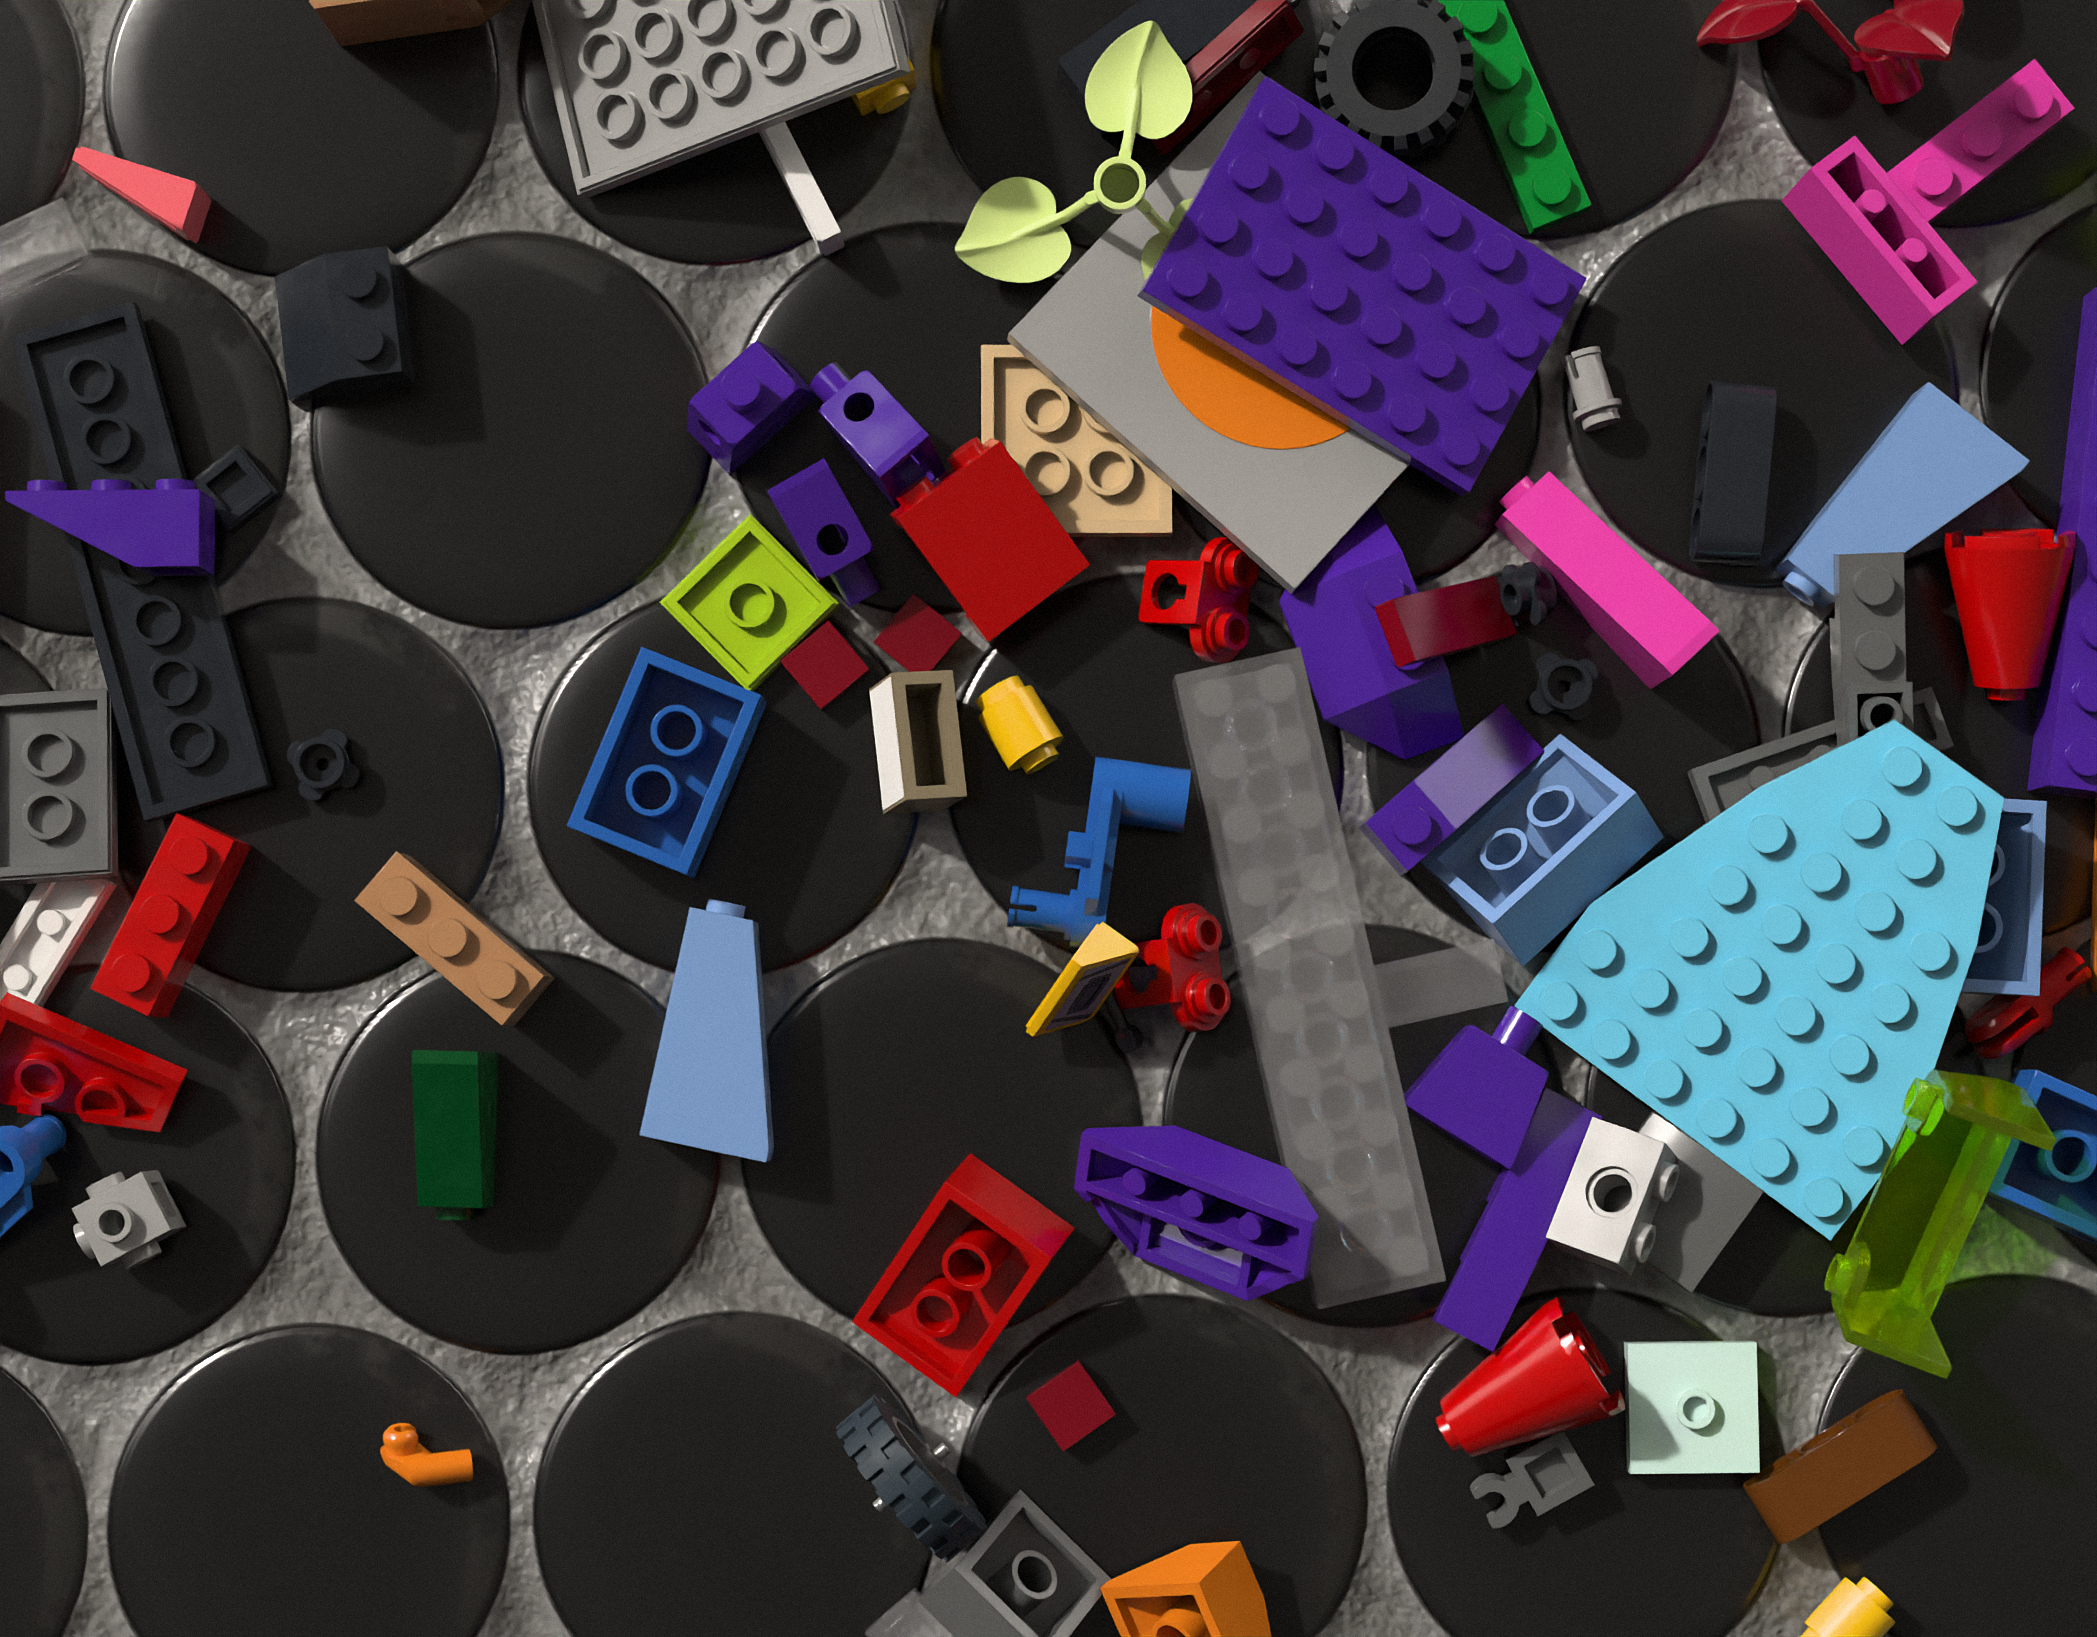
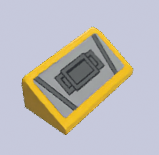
(1084, 981)

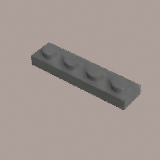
(1734, 777)

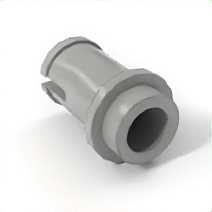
(1591, 389)

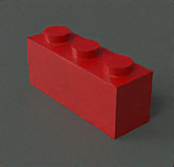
(171, 916)

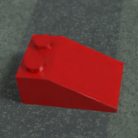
(962, 1274)

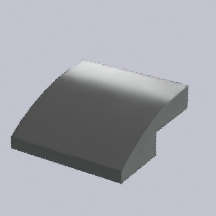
(1700, 1214)

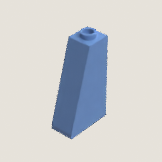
(1906, 486)
(713, 1046)

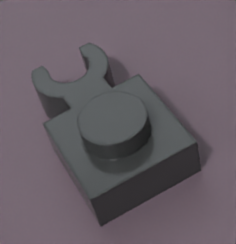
(1541, 1471)

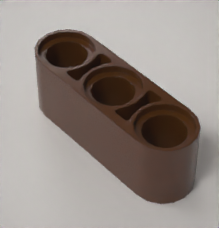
(1840, 1466)

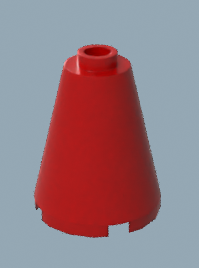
(2008, 602)
(1530, 1386)

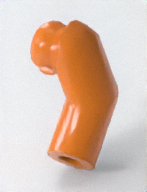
(420, 1466)

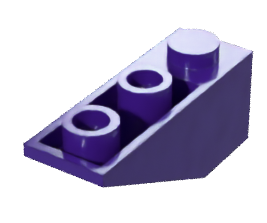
(151, 530)

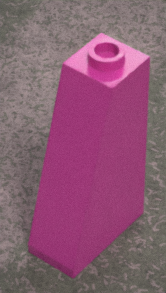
(1604, 579)

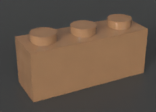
(454, 939)

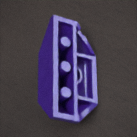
(1349, 656)
(1199, 1207)

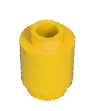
(1019, 725)
(1851, 1612)

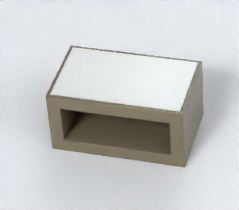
(918, 741)

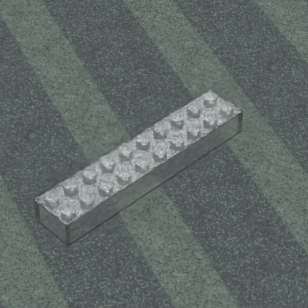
(1308, 974)

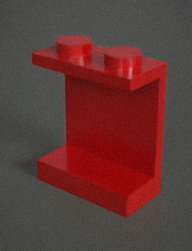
(988, 536)

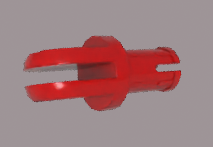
(2012, 1019)

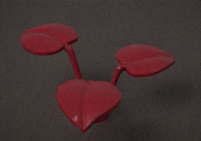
(1887, 41)

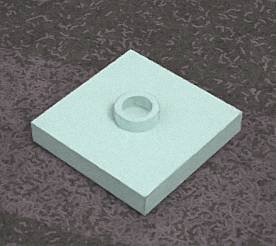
(1691, 1407)

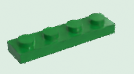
(1519, 117)

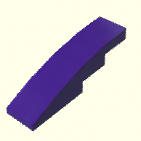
(1515, 1223)

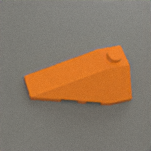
(1190, 1594)

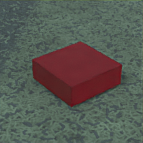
(918, 637)
(825, 666)
(1071, 1405)

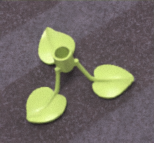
(1131, 89)

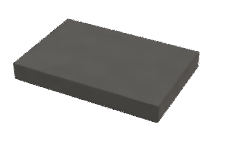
(58, 787)

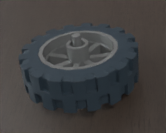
(911, 1478)

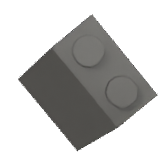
(1016, 1579)

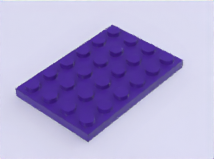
(1362, 287)

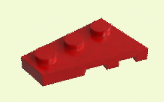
(80, 1071)

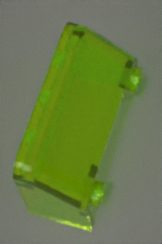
(1925, 1211)

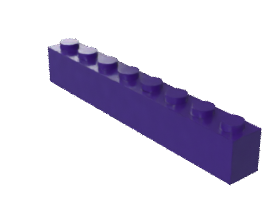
(2066, 709)

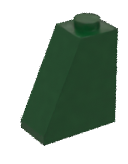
(455, 1130)

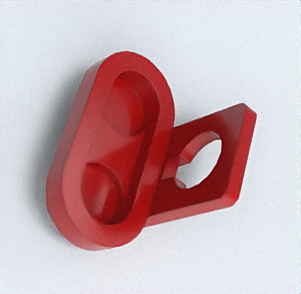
(1213, 601)
(1186, 970)

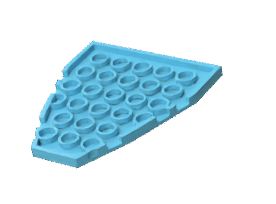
(1790, 966)

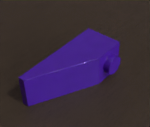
(1451, 790)

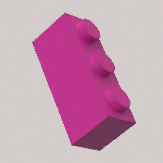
(1981, 141)
(1878, 240)

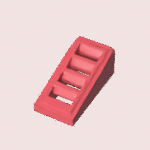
(163, 196)

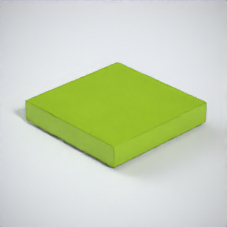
(749, 603)

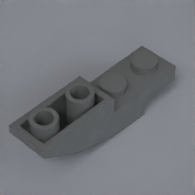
(1869, 644)

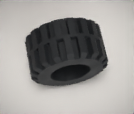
(1408, 22)

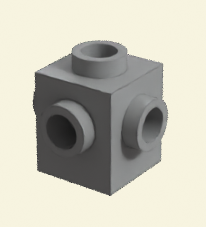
(147, 1212)

